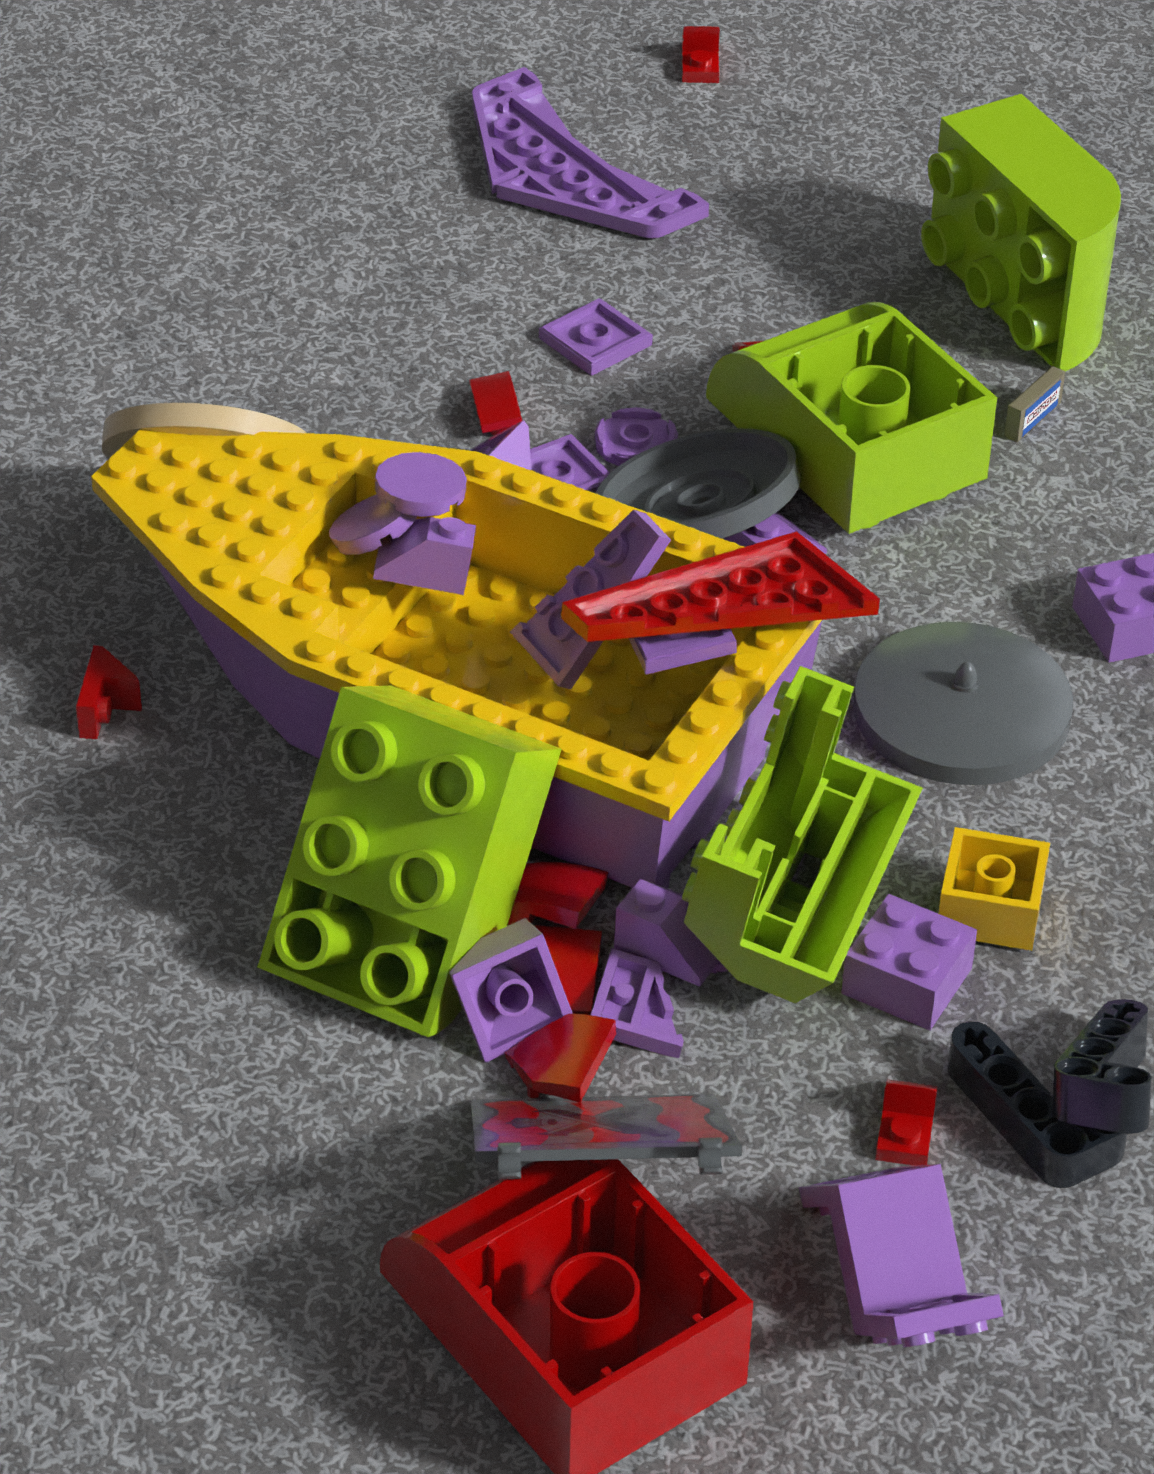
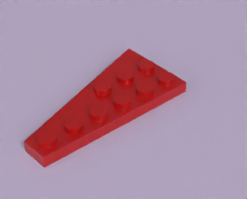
(746, 587)

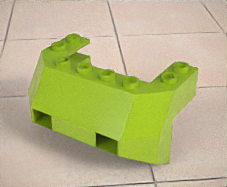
(801, 803)

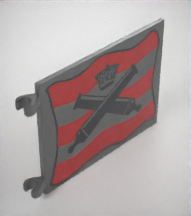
(602, 1130)

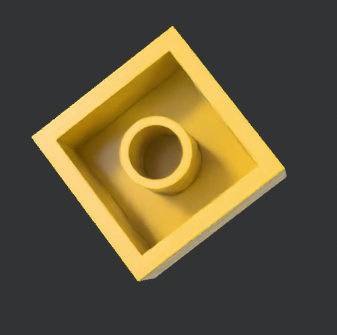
(995, 886)

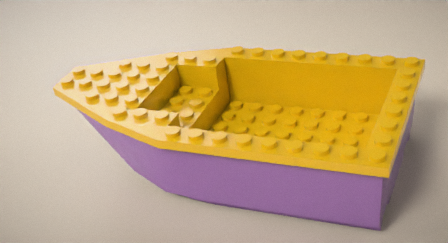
(294, 620)

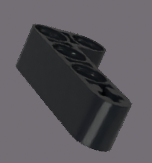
(1099, 1072)
(1022, 1110)

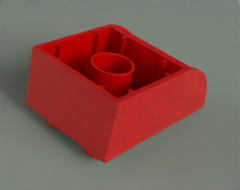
(577, 1308)

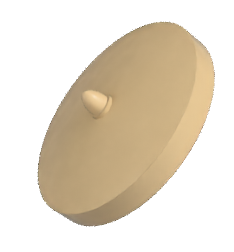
(187, 419)

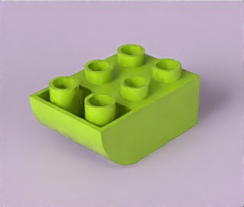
(1025, 225)
(867, 407)
(405, 853)

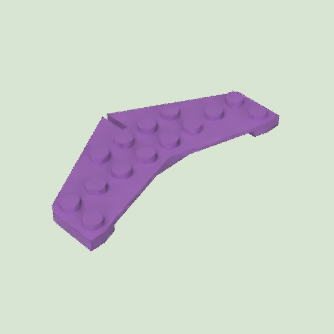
(542, 166)

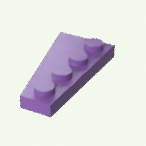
(619, 558)

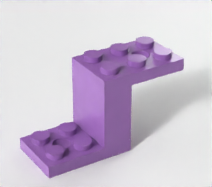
(900, 1256)

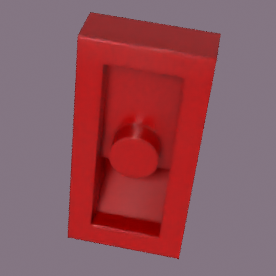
(700, 54)
(104, 688)
(906, 1123)

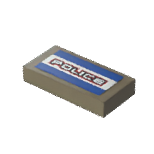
(1034, 404)

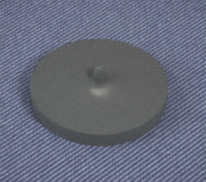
(710, 479)
(963, 703)

